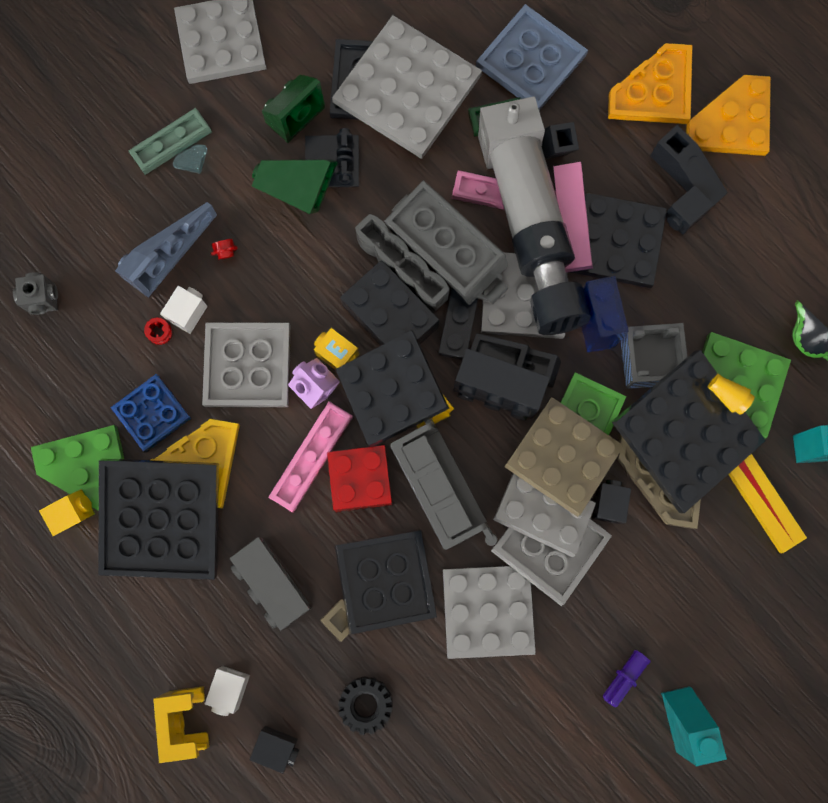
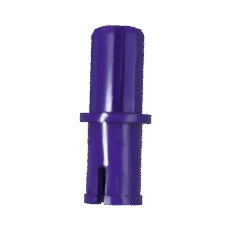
(626, 678)

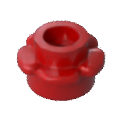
(224, 249)

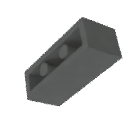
(269, 584)

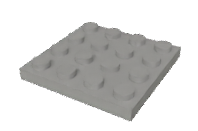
(407, 86)

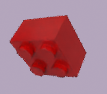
(359, 478)

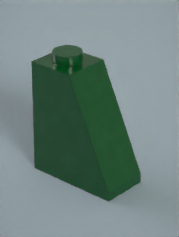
(295, 181)

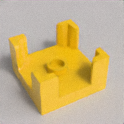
(169, 719)

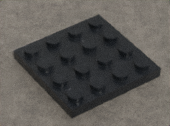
(687, 433)
(158, 519)

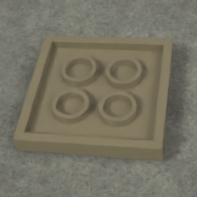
(564, 457)

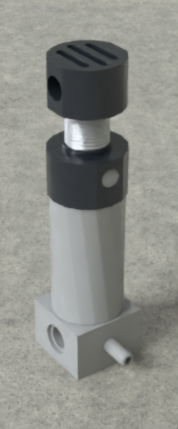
(512, 145)

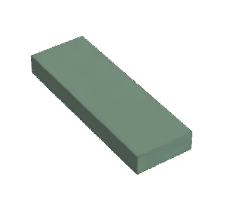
(170, 141)

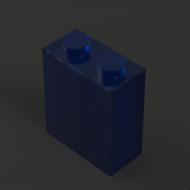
(607, 318)

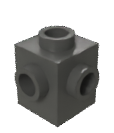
(35, 293)

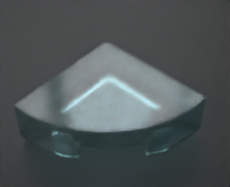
(191, 159)

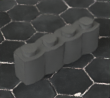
(410, 268)

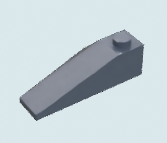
(156, 257)

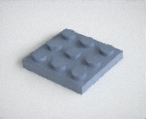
(531, 57)

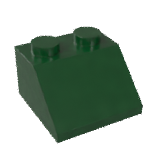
(294, 106)

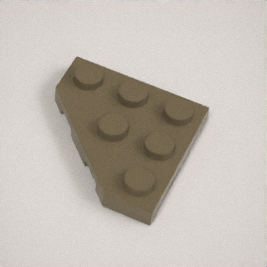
(654, 493)

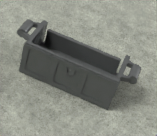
(448, 243)
(440, 486)

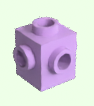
(313, 382)

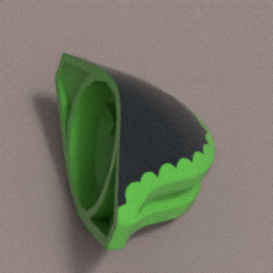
(810, 333)

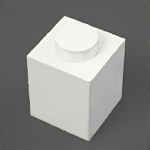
(184, 308)
(226, 691)

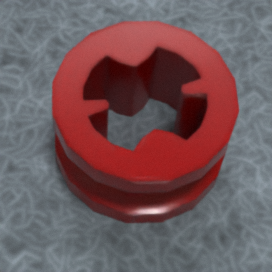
(149, 333)

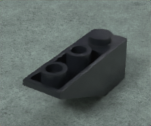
(687, 164)

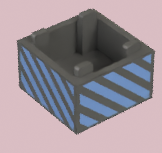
(652, 353)

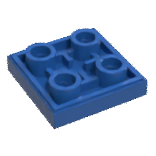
(150, 413)

